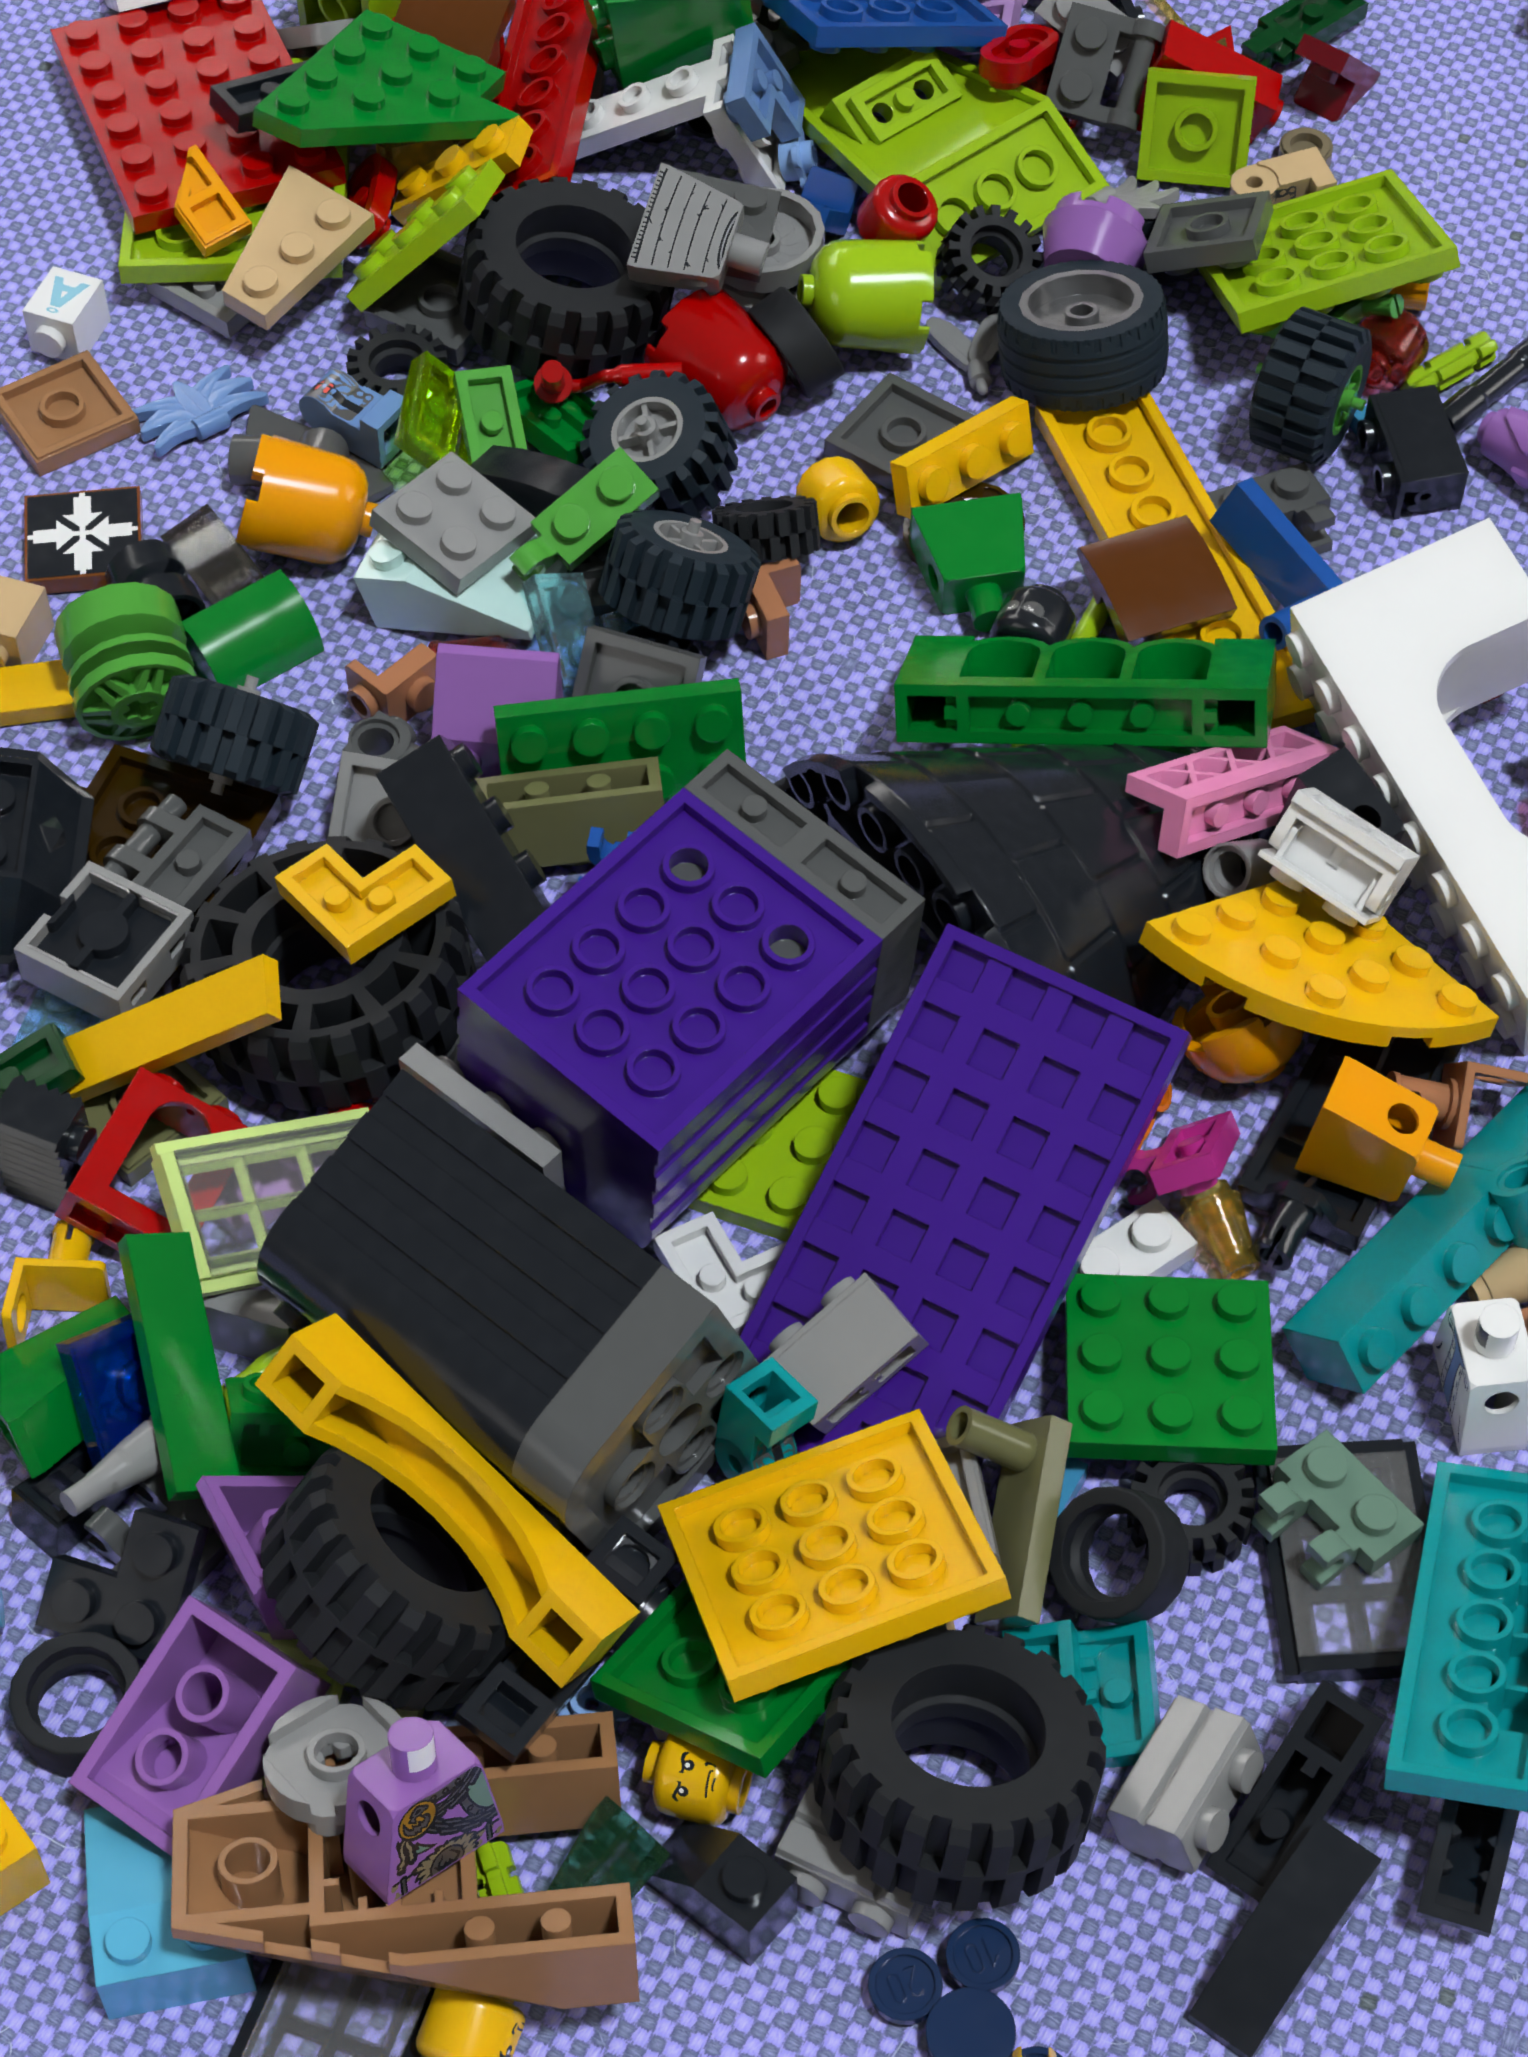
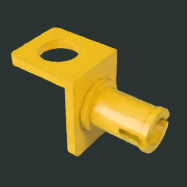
(58, 1283)

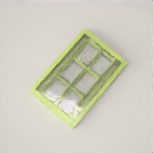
(236, 1186)

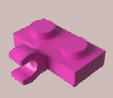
(1187, 1160)

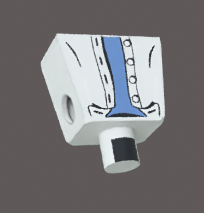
(1483, 1354)

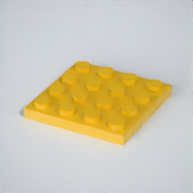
(831, 1554)

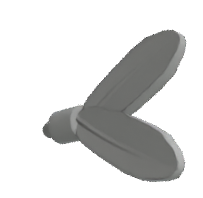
(969, 356)

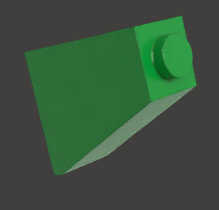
(34, 1393)

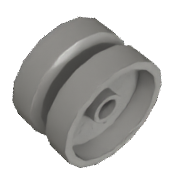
(793, 245)

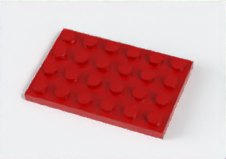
(148, 95)

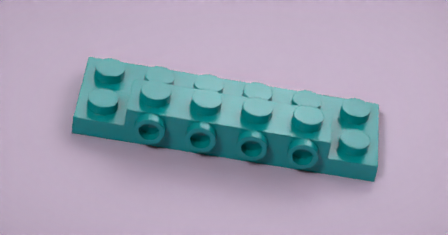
(1466, 1652)

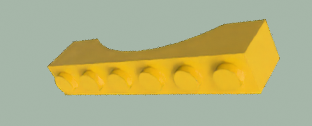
(544, 1587)

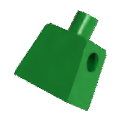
(970, 554)

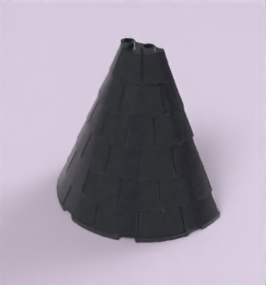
(1022, 850)

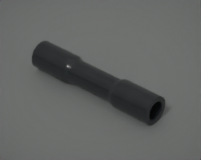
(1474, 399)

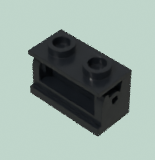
(1413, 450)

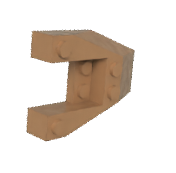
(283, 1893)

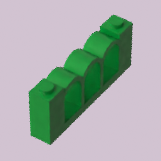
(1087, 692)

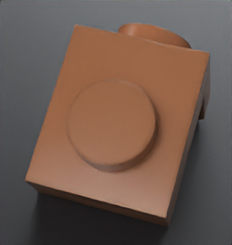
(766, 615)
(399, 690)

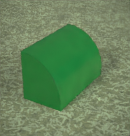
(253, 633)

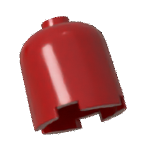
(725, 354)

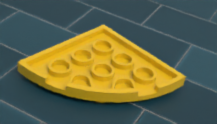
(1317, 971)

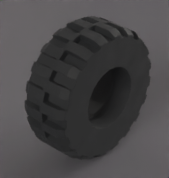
(337, 1039)

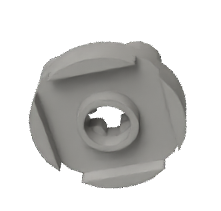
(297, 1752)

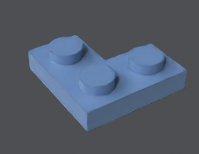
(761, 90)

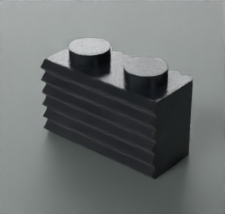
(42, 1141)

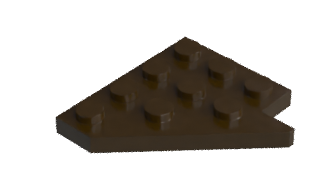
(135, 781)

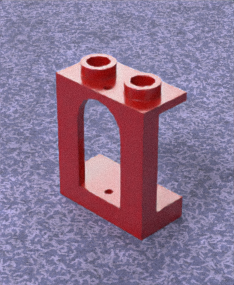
(104, 1210)

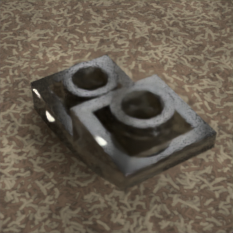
(212, 555)

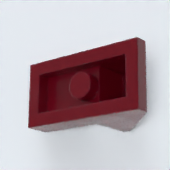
(1332, 79)

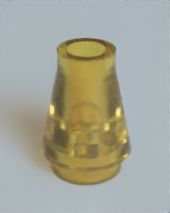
(1221, 1229)

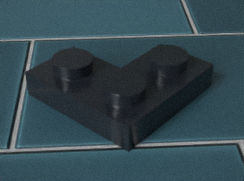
(139, 1598)

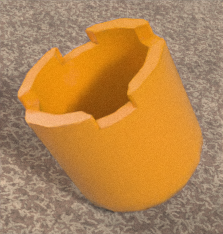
(307, 503)

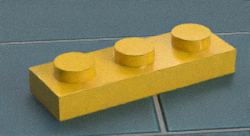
(501, 143)
(962, 456)

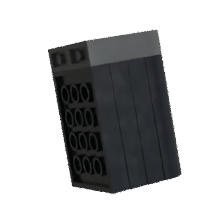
(510, 1313)

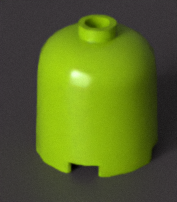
(870, 293)

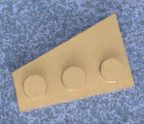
(294, 247)

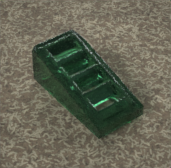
(611, 1851)

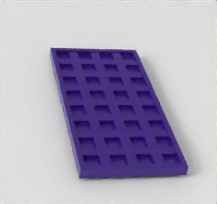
(974, 1174)

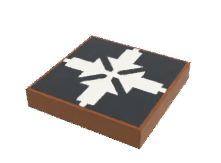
(78, 534)

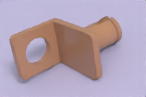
(1455, 1093)

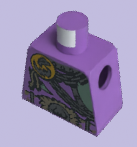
(416, 1808)

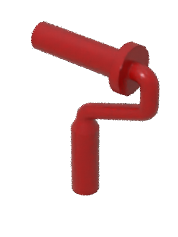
(555, 384)

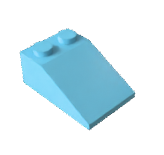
(130, 1928)

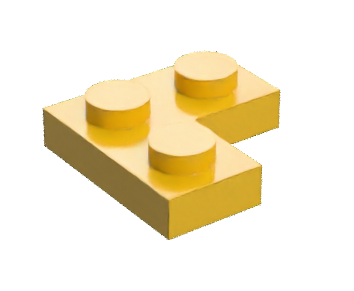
(365, 911)

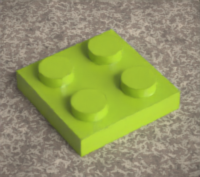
(1195, 126)

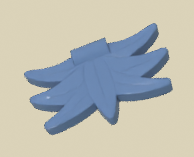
(197, 409)

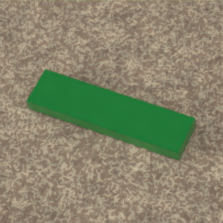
(177, 1360)

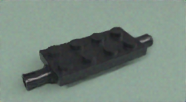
(1305, 1201)

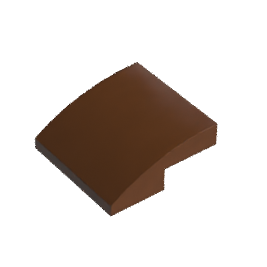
(461, 24)
(1157, 581)

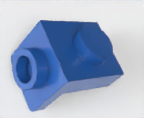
(832, 196)

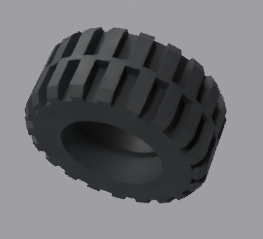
(567, 233)
(380, 1589)
(947, 1836)

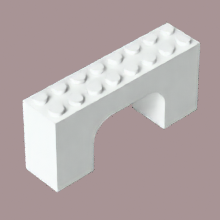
(1387, 675)

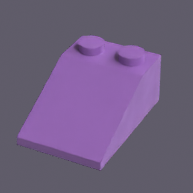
(192, 1721)

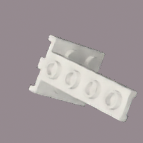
(677, 99)

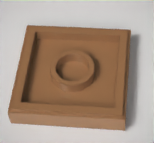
(65, 413)

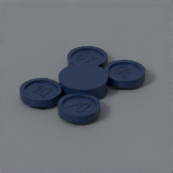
(969, 2020)

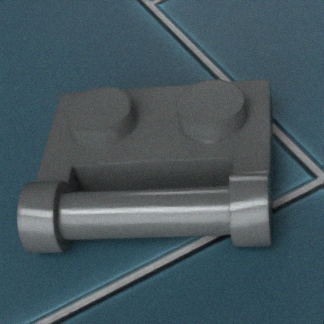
(1086, 62)

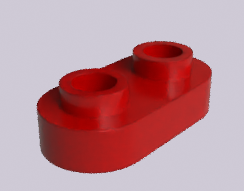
(1018, 55)
(373, 189)

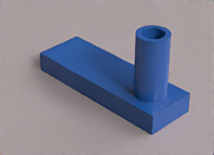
(1273, 552)

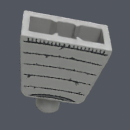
(691, 236)

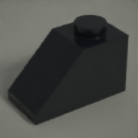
(727, 1887)

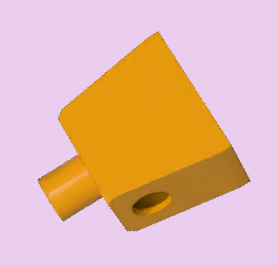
(1375, 1136)

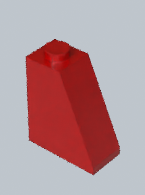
(1192, 51)

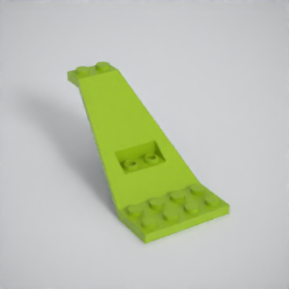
(960, 142)

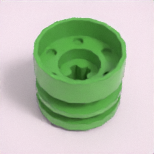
(120, 657)

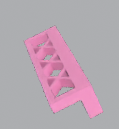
(1225, 789)

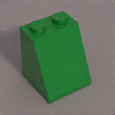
(657, 36)

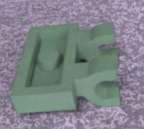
(1346, 1500)

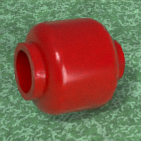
(898, 210)

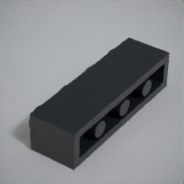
(468, 840)

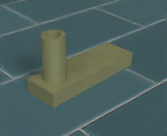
(1025, 1503)

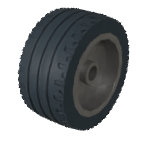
(1083, 335)

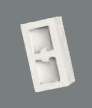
(1337, 858)

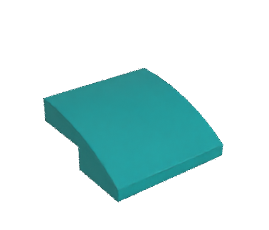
(1116, 1673)

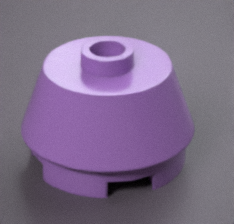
(1094, 232)

